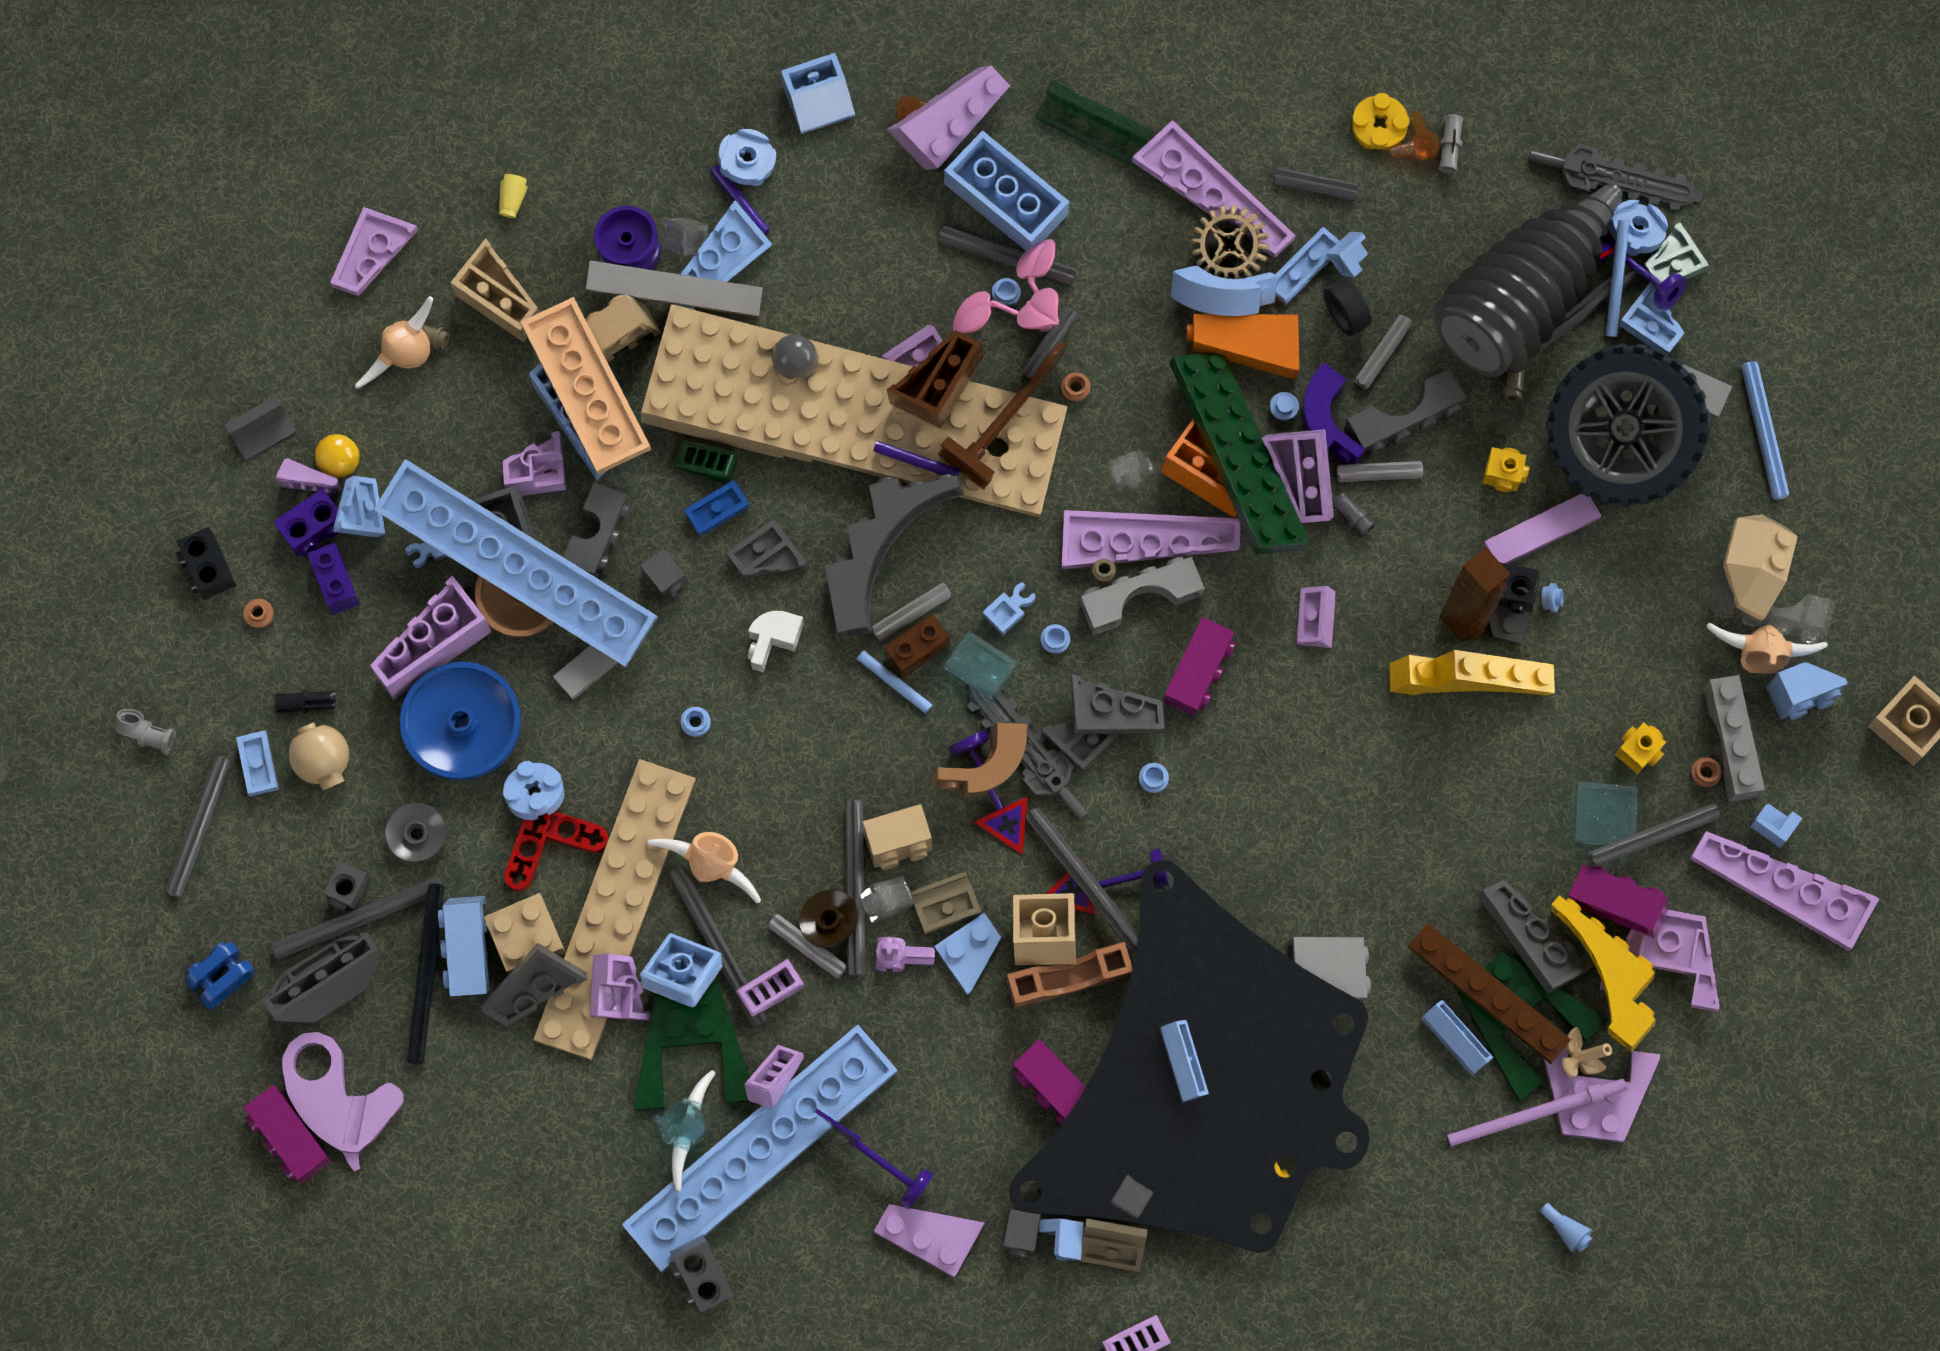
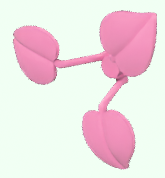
(1038, 313)

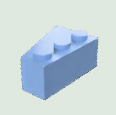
(464, 946)

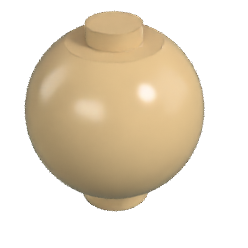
(319, 755)

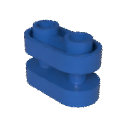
(221, 957)

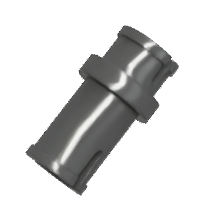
(1357, 518)

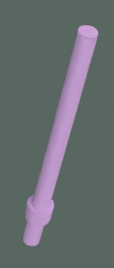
(1594, 1094)

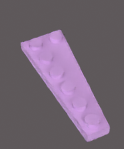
(1200, 179)
(1142, 537)
(1811, 899)

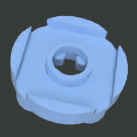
(741, 171)
(1649, 217)
(529, 776)

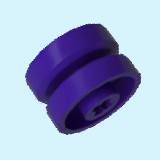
(628, 238)

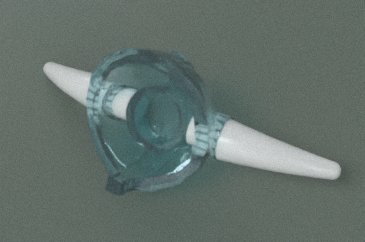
(684, 1126)

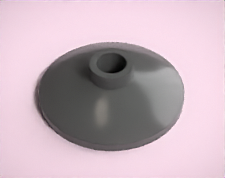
(407, 820)

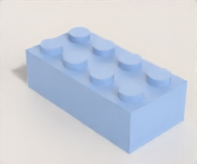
(1006, 192)

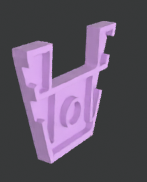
(1681, 948)
(1607, 1119)

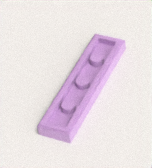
(1543, 529)

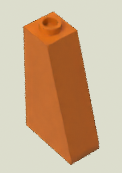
(1249, 340)

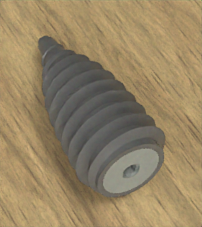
(1524, 286)

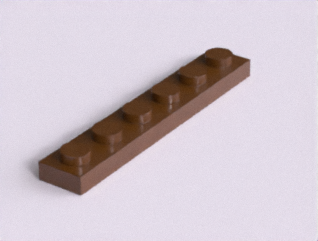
(1489, 993)

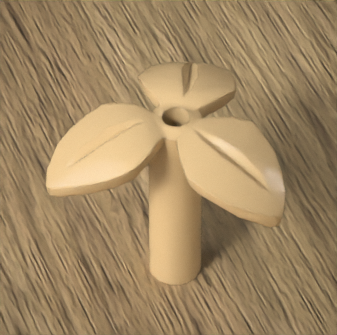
(1586, 1060)

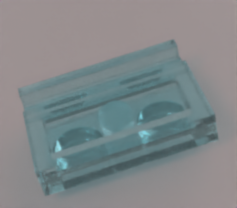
(981, 665)

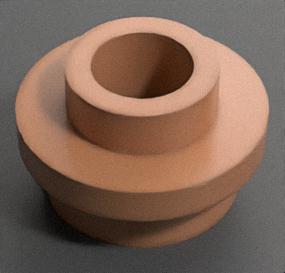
(1075, 378)
(261, 621)
(1710, 764)

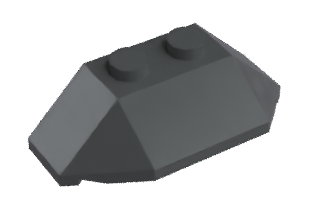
(324, 980)

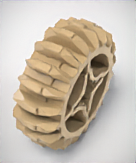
(1239, 233)

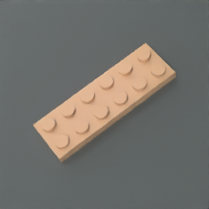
(585, 385)

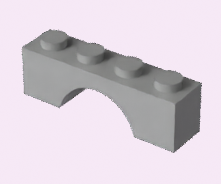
(1176, 582)
(1740, 759)

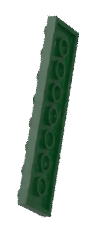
(1239, 453)

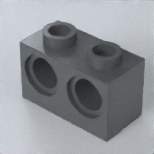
(705, 1271)

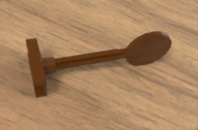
(969, 459)

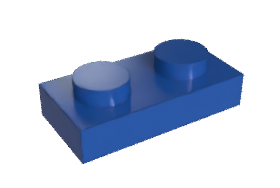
(716, 508)

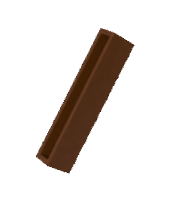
(1475, 595)

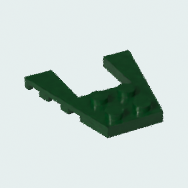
(1527, 987)
(680, 1025)

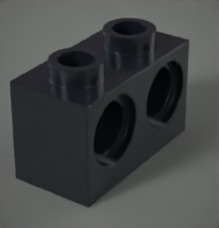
(209, 562)
(1520, 577)

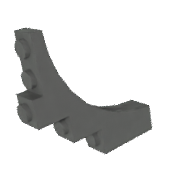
(870, 539)

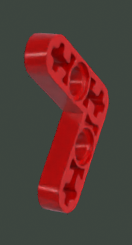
(550, 832)

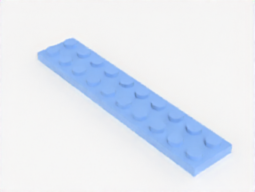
(515, 563)
(760, 1147)

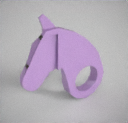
(338, 1119)

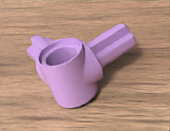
(894, 954)

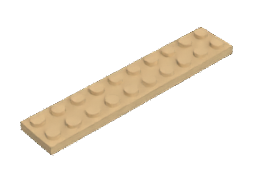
(617, 900)

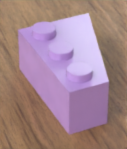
(1304, 470)

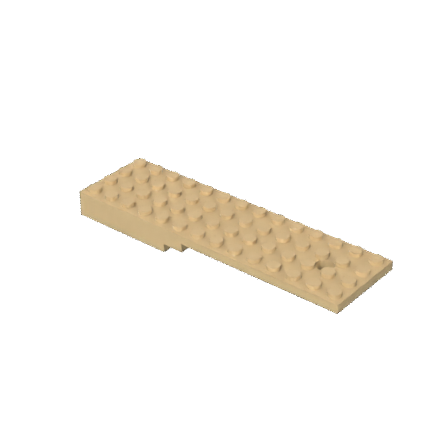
(721, 386)

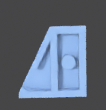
(1650, 324)
(357, 506)
(969, 951)

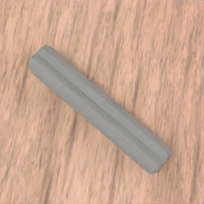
(1383, 352)
(1379, 471)
(911, 611)
(814, 952)

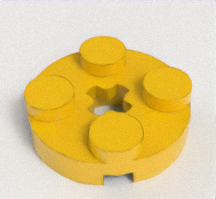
(1382, 107)

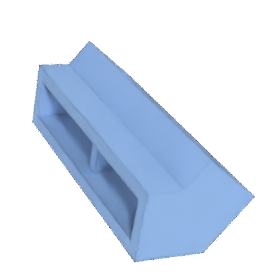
(1457, 1037)
(1184, 1060)

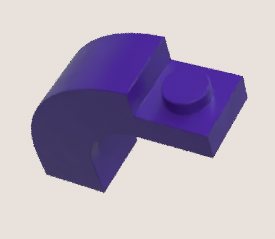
(1316, 415)

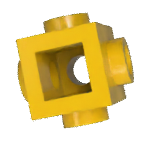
(1505, 469)
(1641, 747)

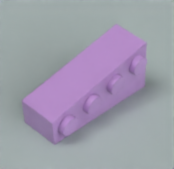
(948, 118)
(431, 640)

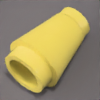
(511, 195)

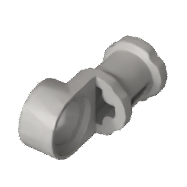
(144, 731)

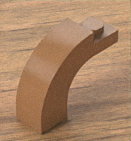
(1005, 755)

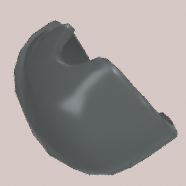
(795, 357)

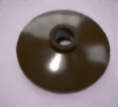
(822, 908)

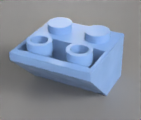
(817, 93)
(1802, 688)

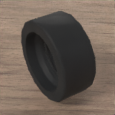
(1347, 306)

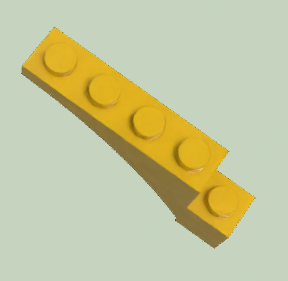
(1470, 672)
(1620, 972)

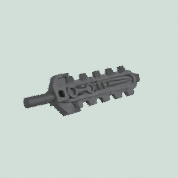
(1585, 170)
(1045, 770)

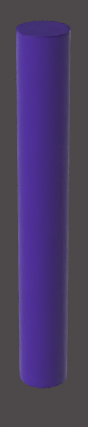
(736, 195)
(914, 459)

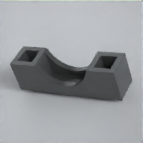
(1374, 429)

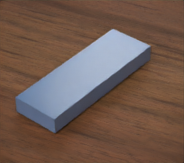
(1304, 265)

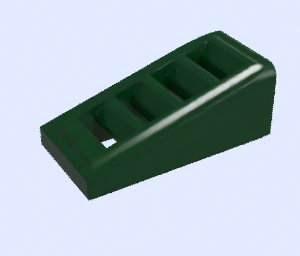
(711, 473)

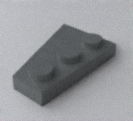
(1113, 712)
(530, 983)

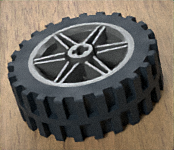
(1651, 380)

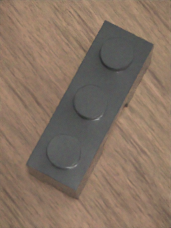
(608, 509)

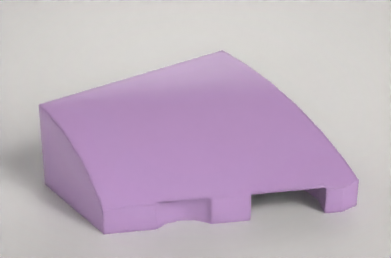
(528, 468)
(616, 989)

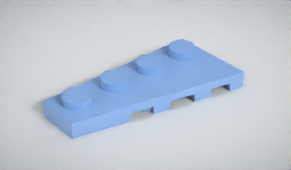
(728, 248)

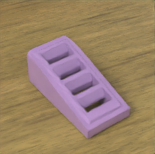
(302, 477)
(793, 978)
(768, 1093)
(1108, 1344)

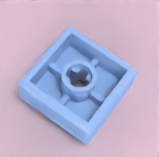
(681, 970)

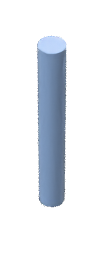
(895, 682)

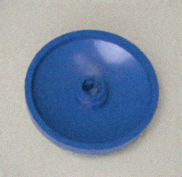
(460, 721)

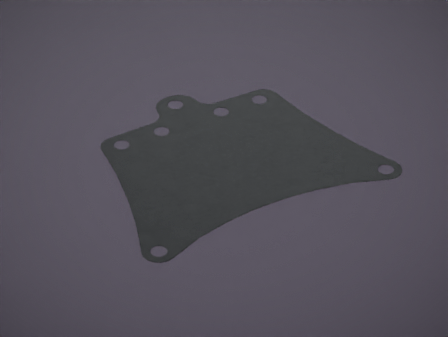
(1258, 1040)

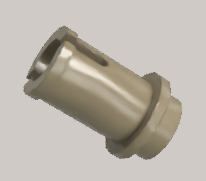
(437, 337)
(1514, 387)
(1107, 567)

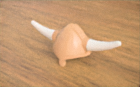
(402, 345)
(1765, 648)
(710, 859)

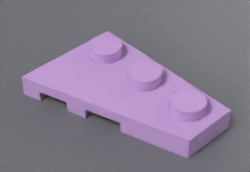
(370, 249)
(930, 1236)

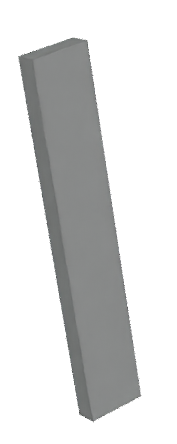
(674, 289)

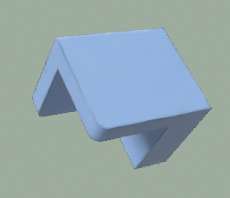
(1348, 254)
(1775, 825)
(1067, 1237)

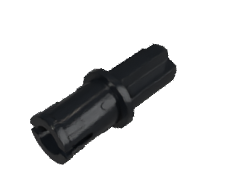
(305, 701)

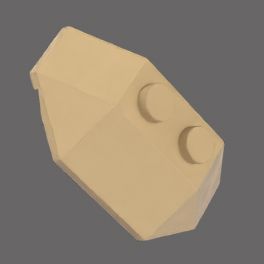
(1758, 562)

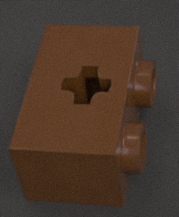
(917, 646)

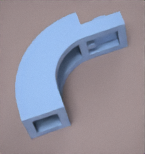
(1222, 296)

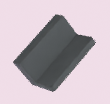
(260, 428)

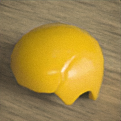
(337, 456)

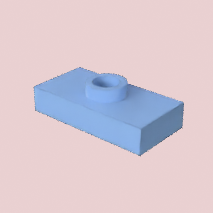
(257, 763)

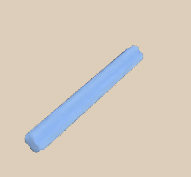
(1765, 430)

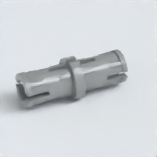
(1450, 144)

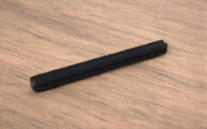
(425, 974)

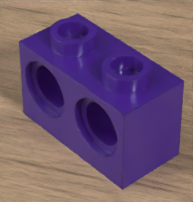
(305, 517)
(333, 578)

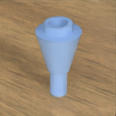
(1573, 1233)

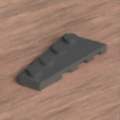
(1541, 949)

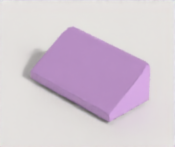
(915, 348)
(1316, 616)

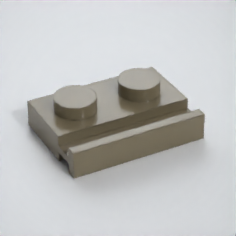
(945, 903)
(1113, 1245)

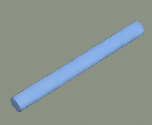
(1617, 278)

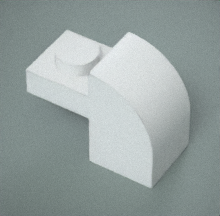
(775, 629)

